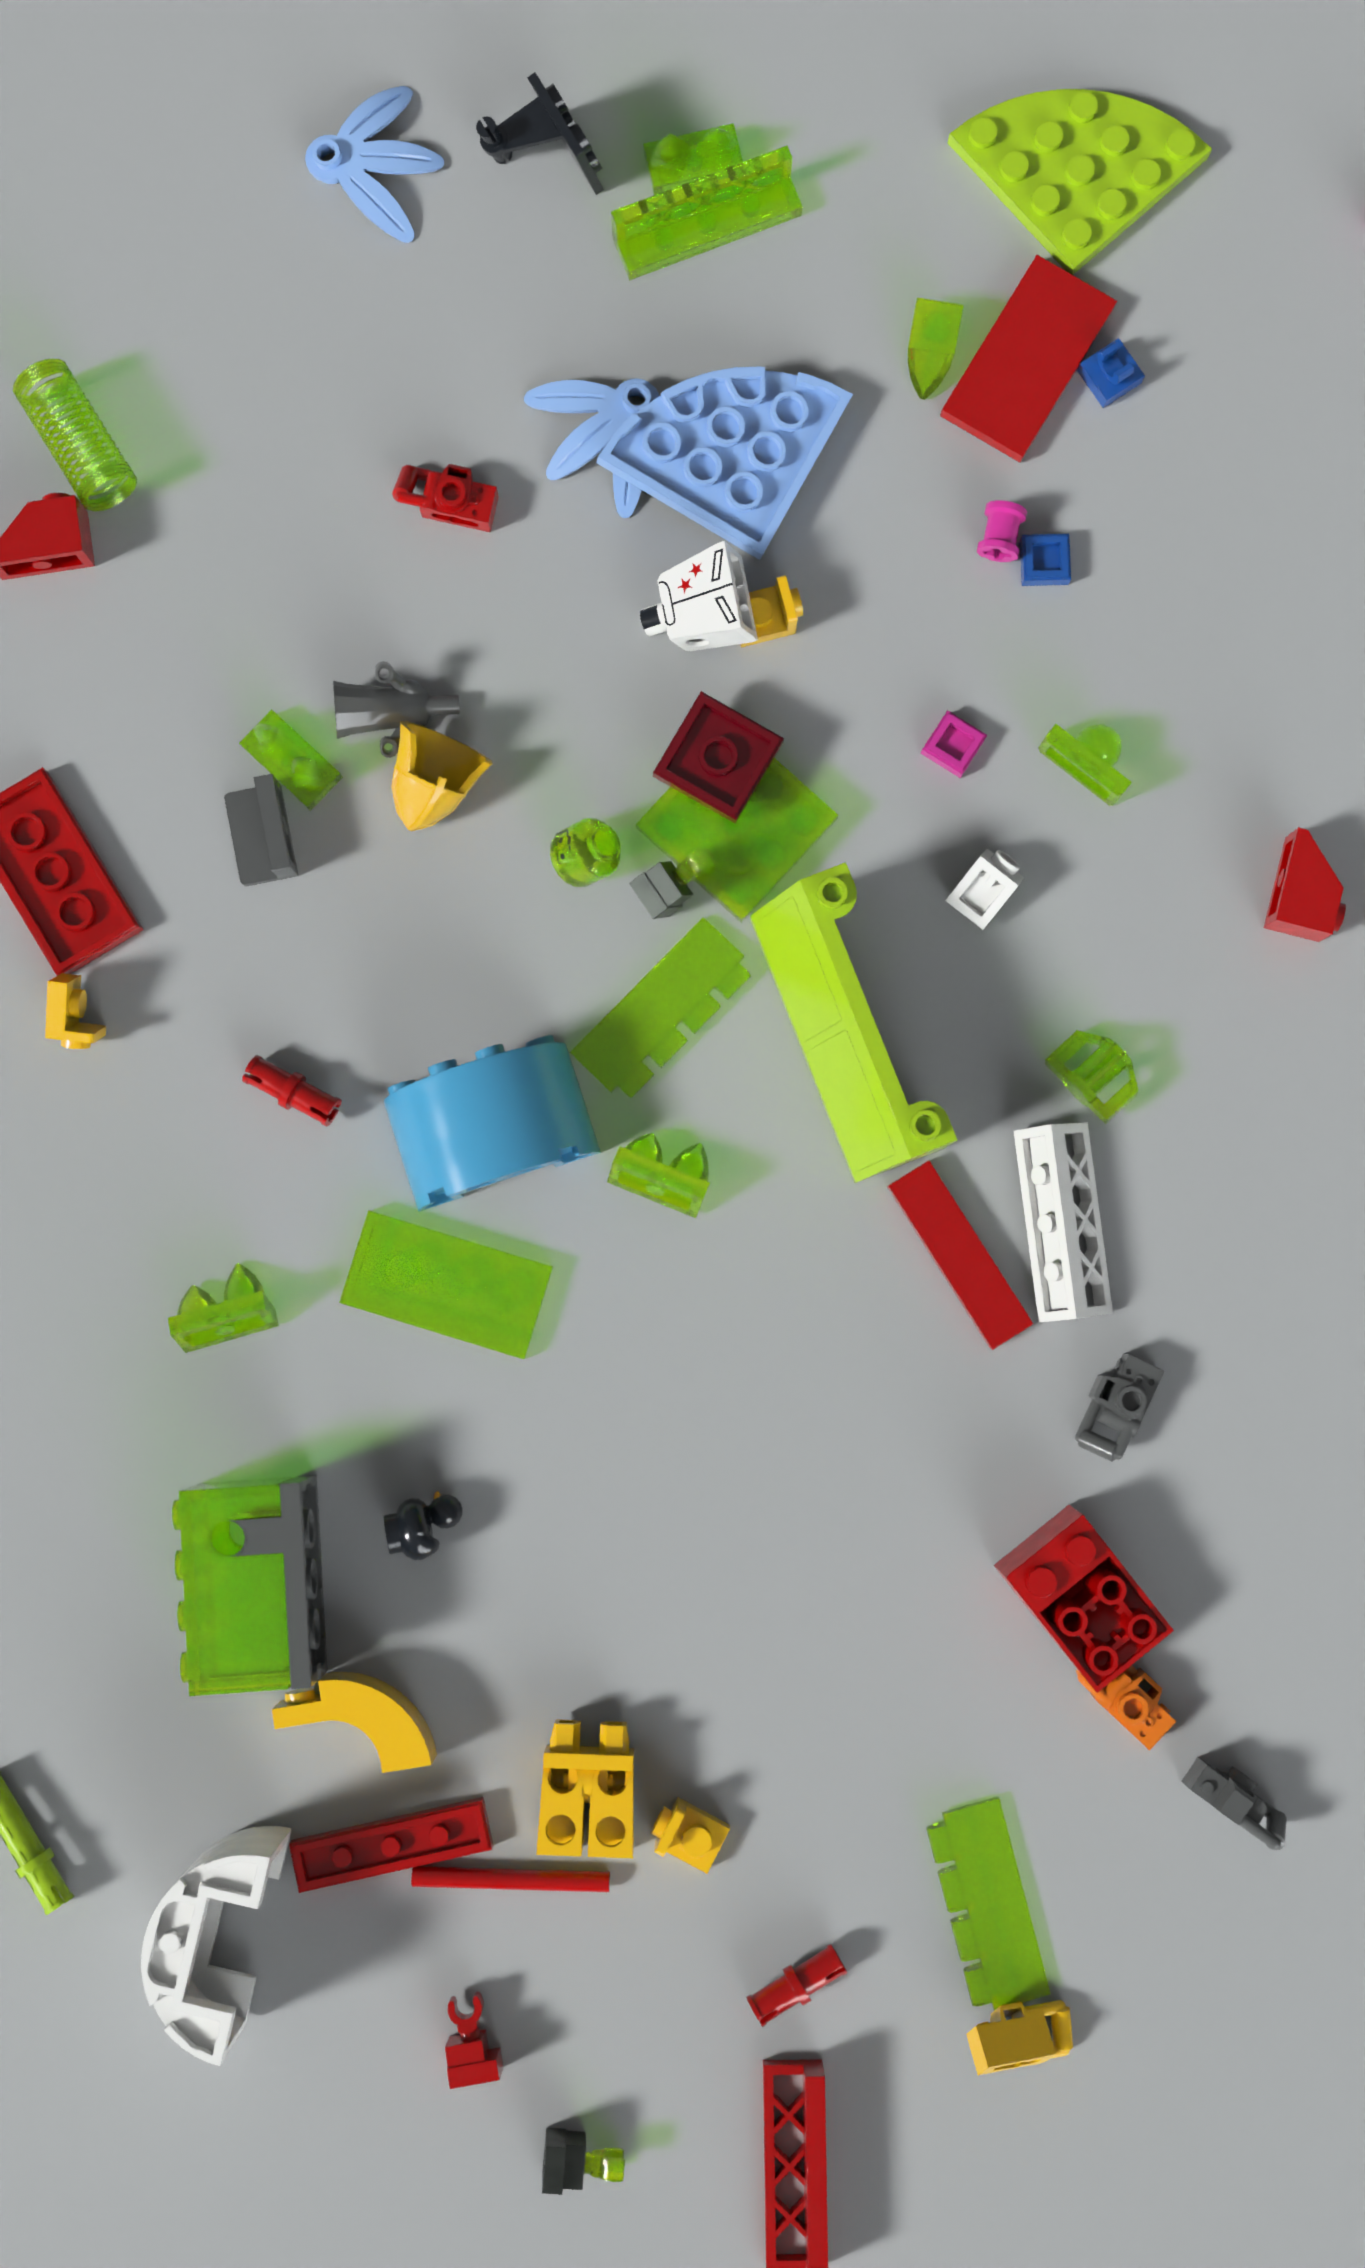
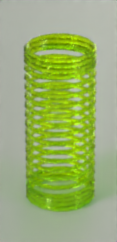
(97, 474)

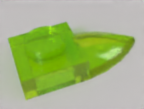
(932, 343)

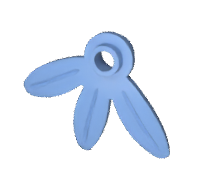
(356, 156)
(593, 434)

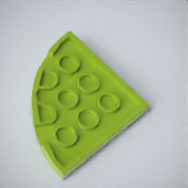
(1077, 164)

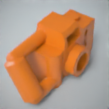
(1133, 1706)

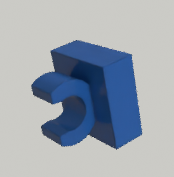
(1110, 373)

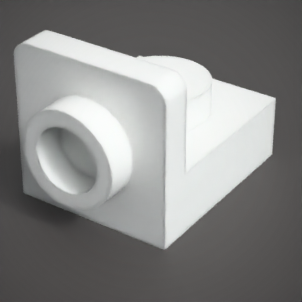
(986, 887)

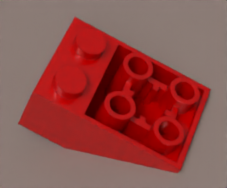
(1083, 1597)

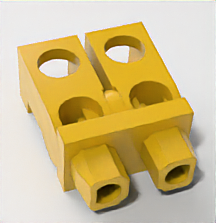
(591, 1776)

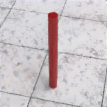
(510, 1879)

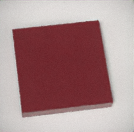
(718, 757)

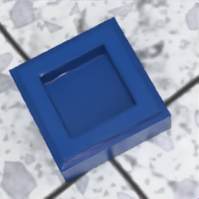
(1045, 559)

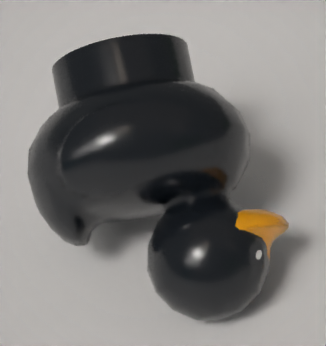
(411, 1526)

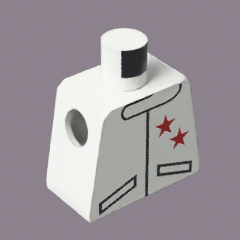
(703, 602)

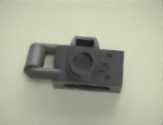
(1120, 1407)
(1235, 1799)

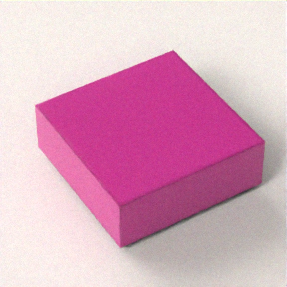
(953, 744)

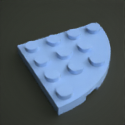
(729, 448)

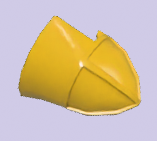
(432, 775)

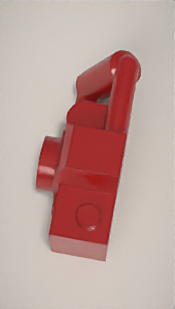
(449, 496)

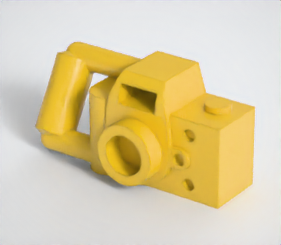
(1023, 2038)

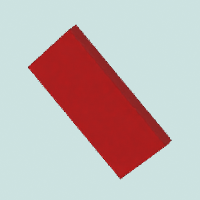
(1028, 358)
(58, 877)

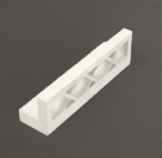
(1056, 1222)

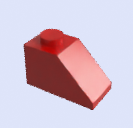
(47, 538)
(1305, 891)

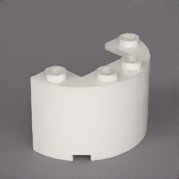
(195, 2000)

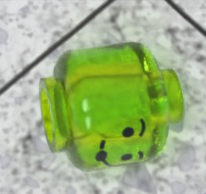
(585, 852)

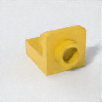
(775, 611)
(64, 1007)
(689, 1834)

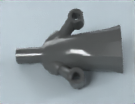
(382, 707)

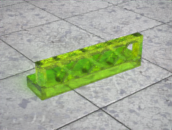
(706, 213)

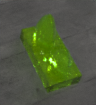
(690, 156)
(291, 760)
(676, 1186)
(241, 1313)

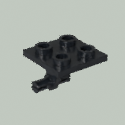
(538, 123)

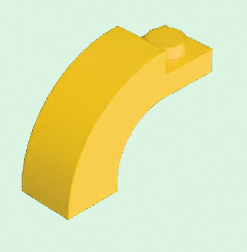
(370, 1705)

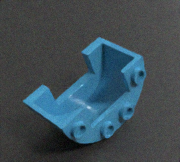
(489, 1120)

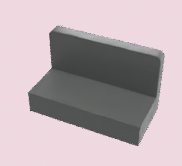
(261, 832)

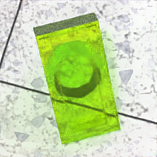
(1089, 759)

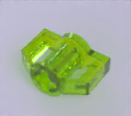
(1095, 1073)

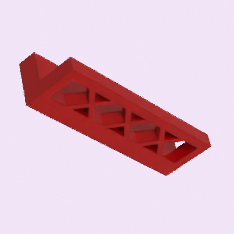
(815, 2164)

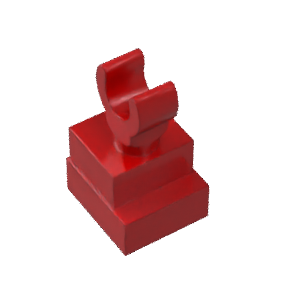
(469, 2053)

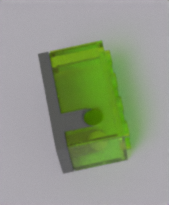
(253, 1607)

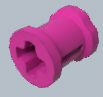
(1001, 531)

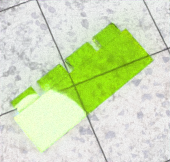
(666, 996)
(998, 1915)

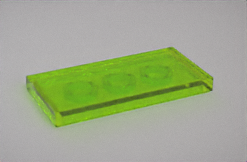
(446, 1285)

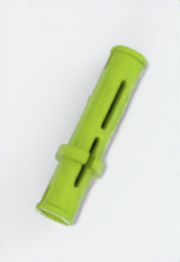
(30, 1854)

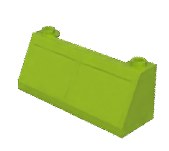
(839, 1031)

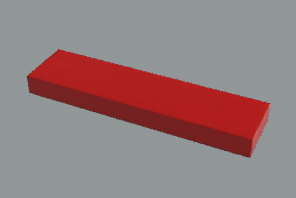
(960, 1255)
(391, 1844)

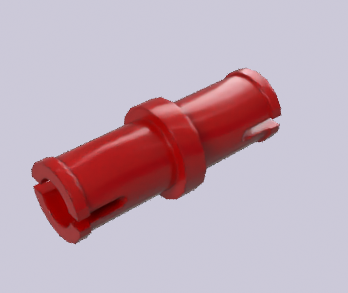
(291, 1090)
(796, 1985)

